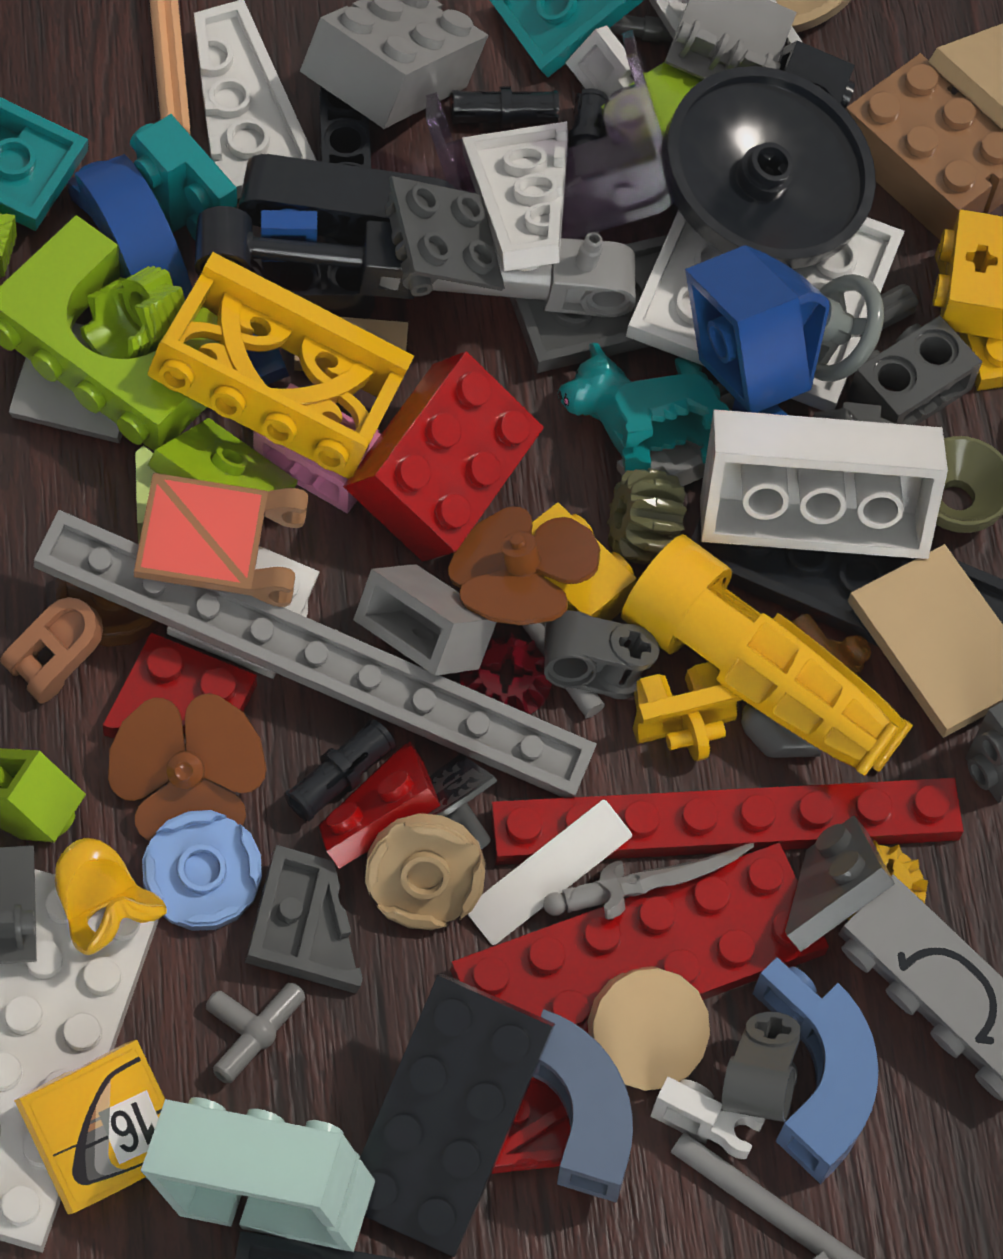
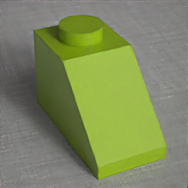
(35, 796)

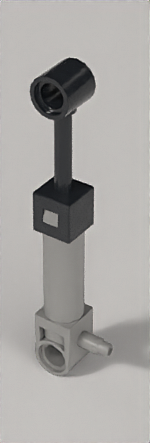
(589, 279)

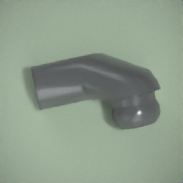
(773, 738)

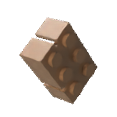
(931, 146)

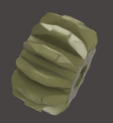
(645, 514)

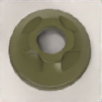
(979, 472)

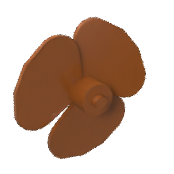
(505, 566)
(218, 752)

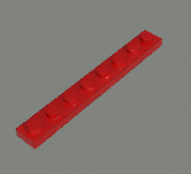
(733, 817)

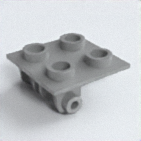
(729, 36)

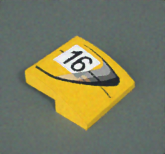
(95, 1125)

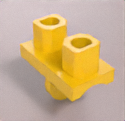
(686, 718)

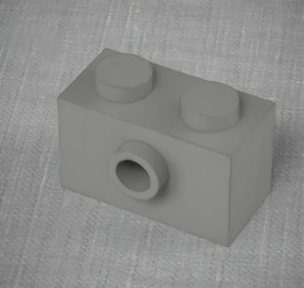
(423, 619)

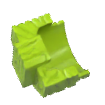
(132, 314)

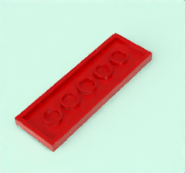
(707, 930)

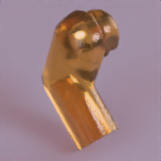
(851, 652)

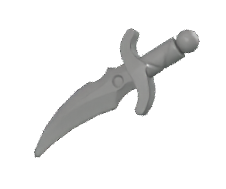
(613, 887)

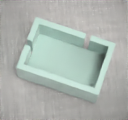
(296, 1177)

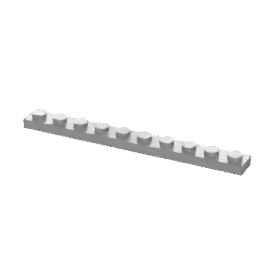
(322, 660)

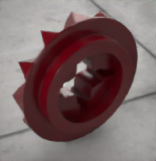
(525, 692)

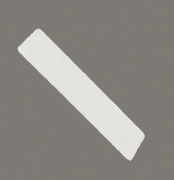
(548, 871)

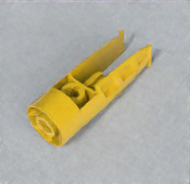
(763, 658)

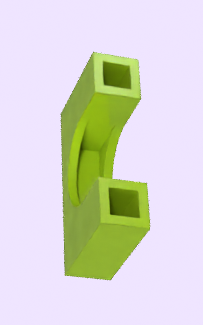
(38, 318)

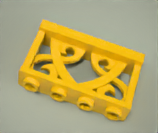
(294, 417)

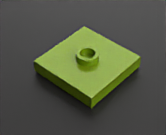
(218, 456)

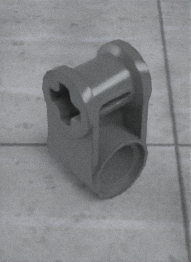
(591, 655)
(763, 1070)

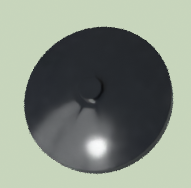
(768, 165)

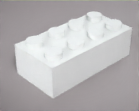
(822, 484)

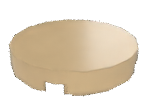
(425, 871)
(650, 1026)

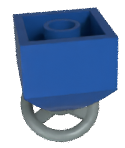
(773, 330)

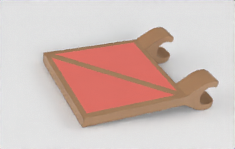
(212, 535)

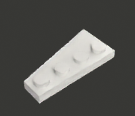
(242, 93)
(521, 191)

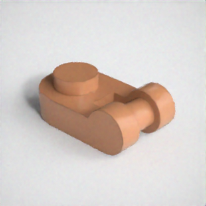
(70, 631)

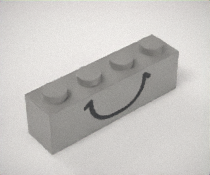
(934, 975)

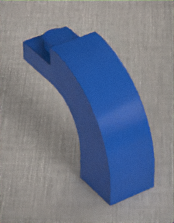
(130, 216)

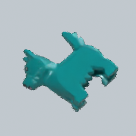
(644, 412)

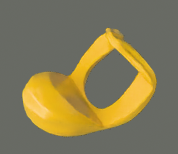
(95, 877)

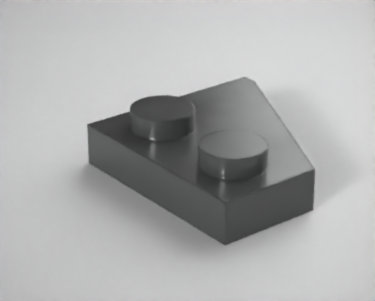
(835, 881)
(302, 923)

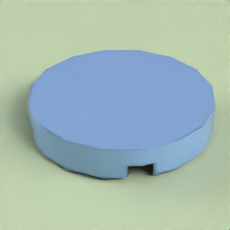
(203, 869)

